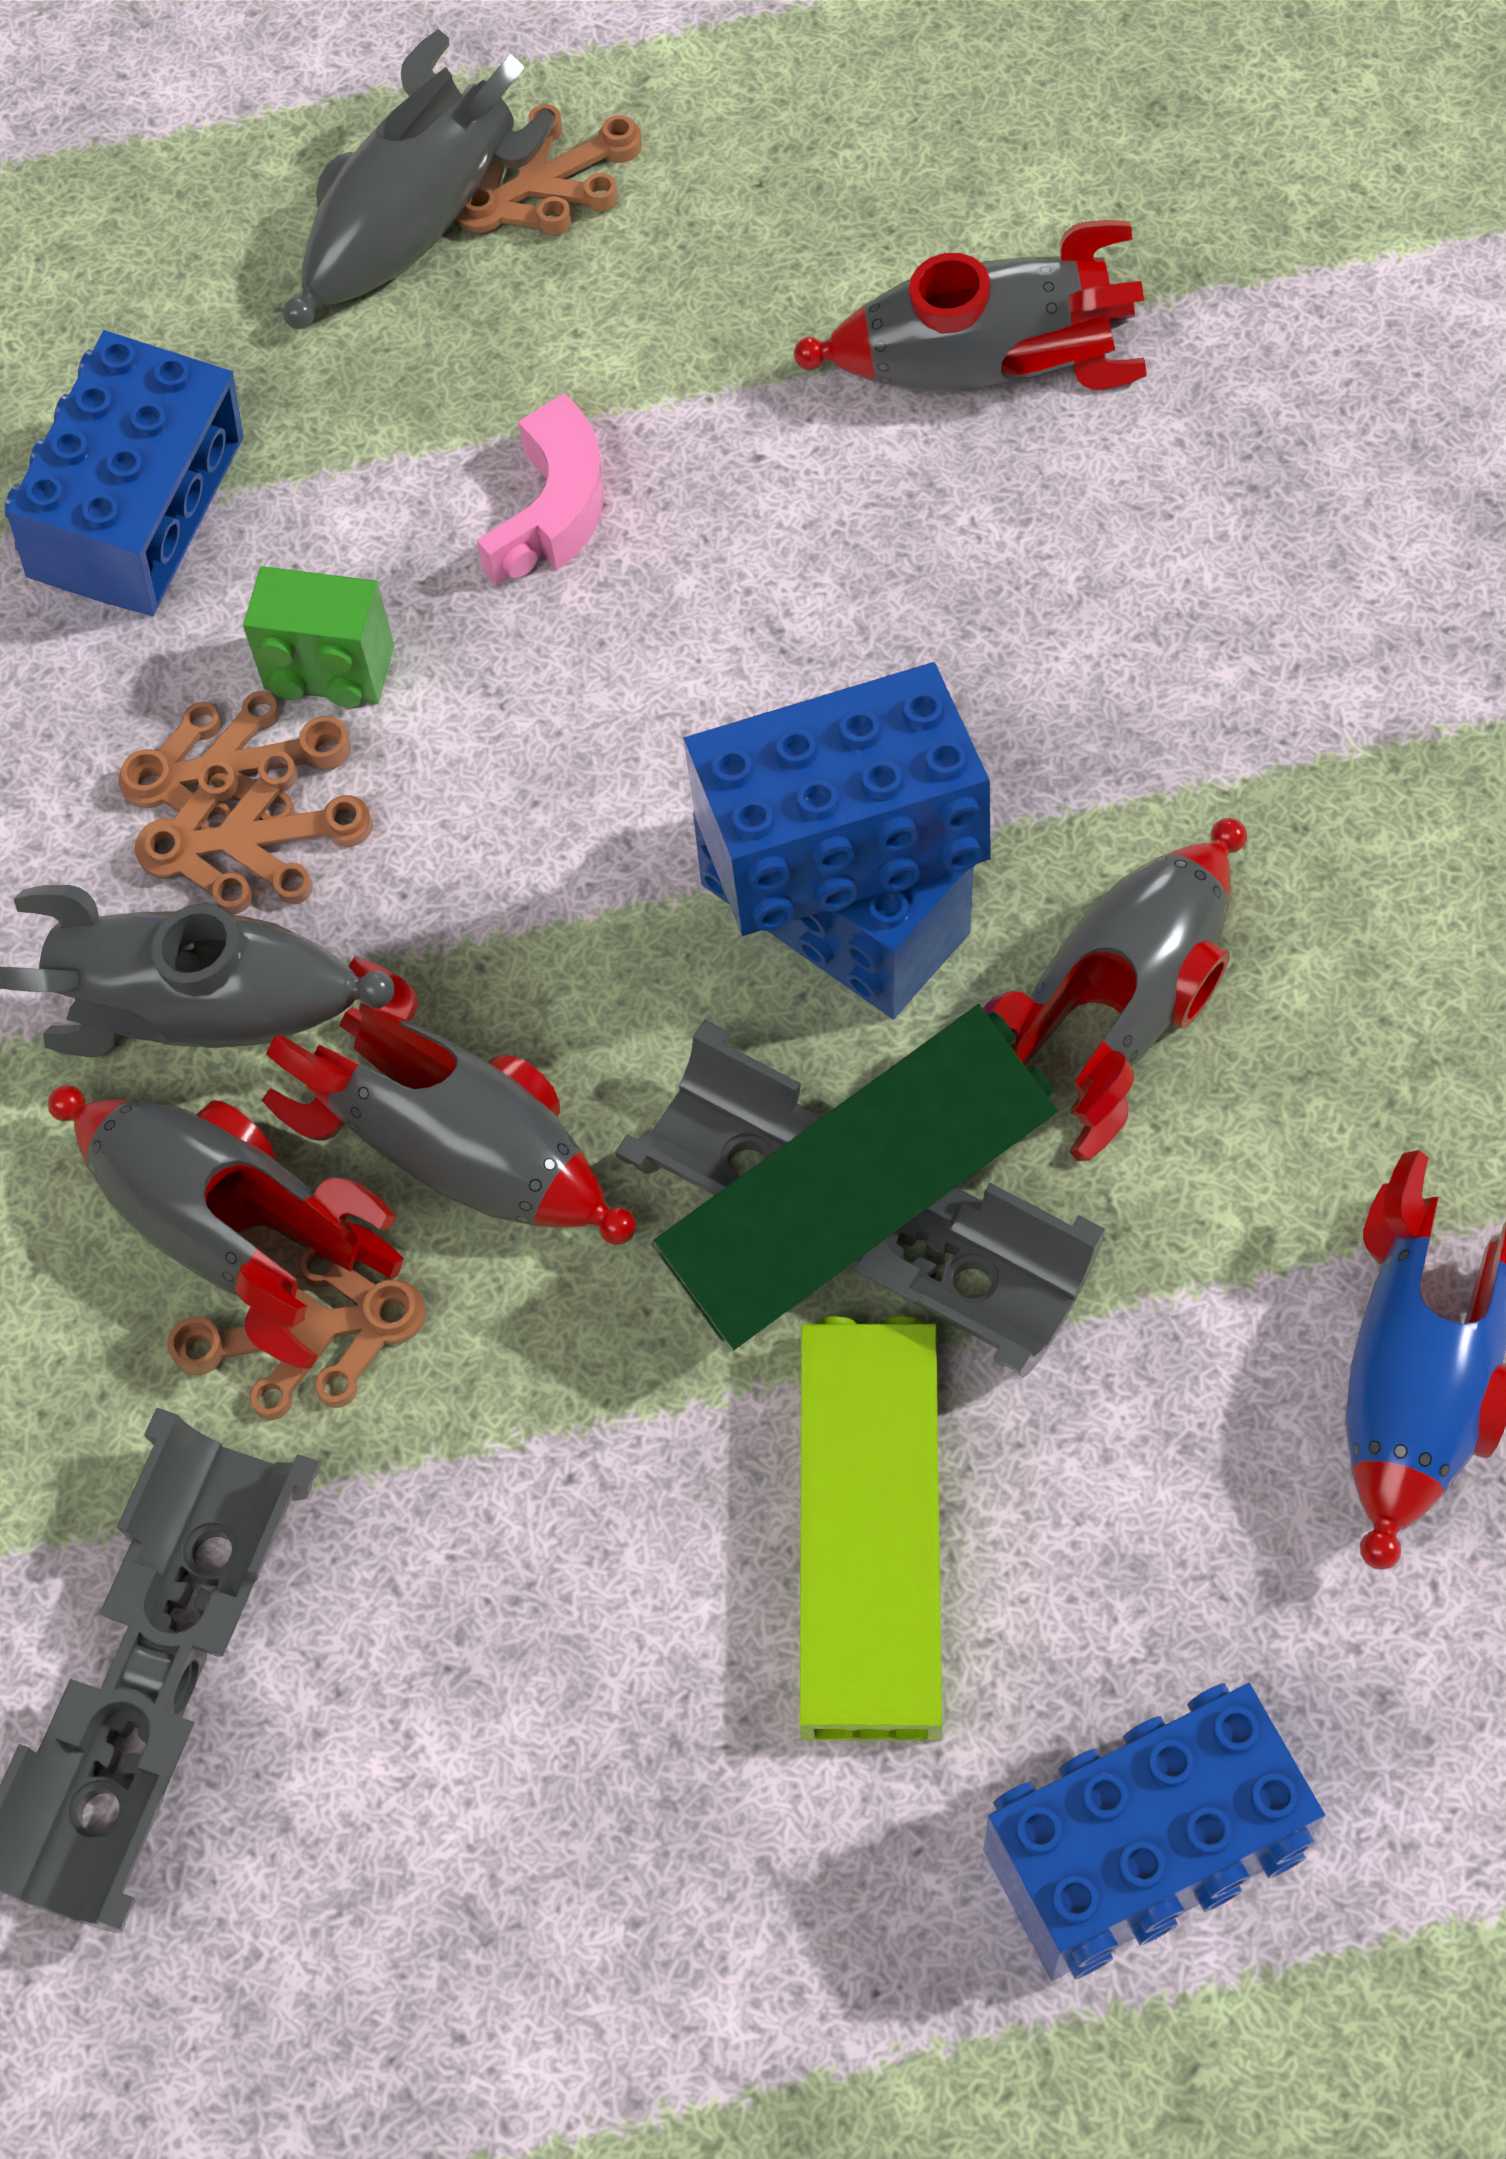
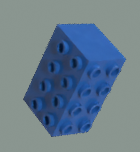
(125, 473)
(839, 798)
(880, 943)
(1151, 1830)

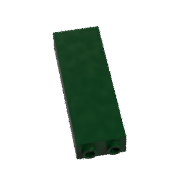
(855, 1176)

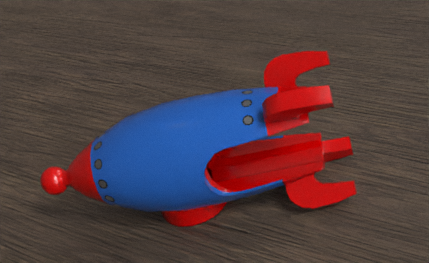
(1419, 1384)

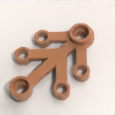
(548, 181)
(176, 773)
(243, 834)
(315, 1332)

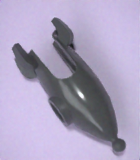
(409, 179)
(181, 976)

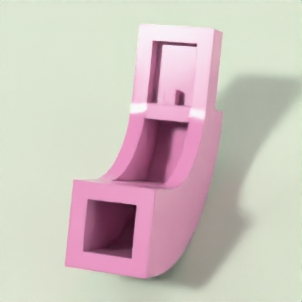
(568, 509)

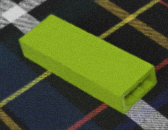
(869, 1532)

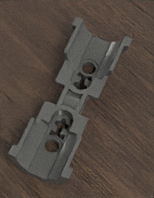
(1028, 1254)
(181, 1499)

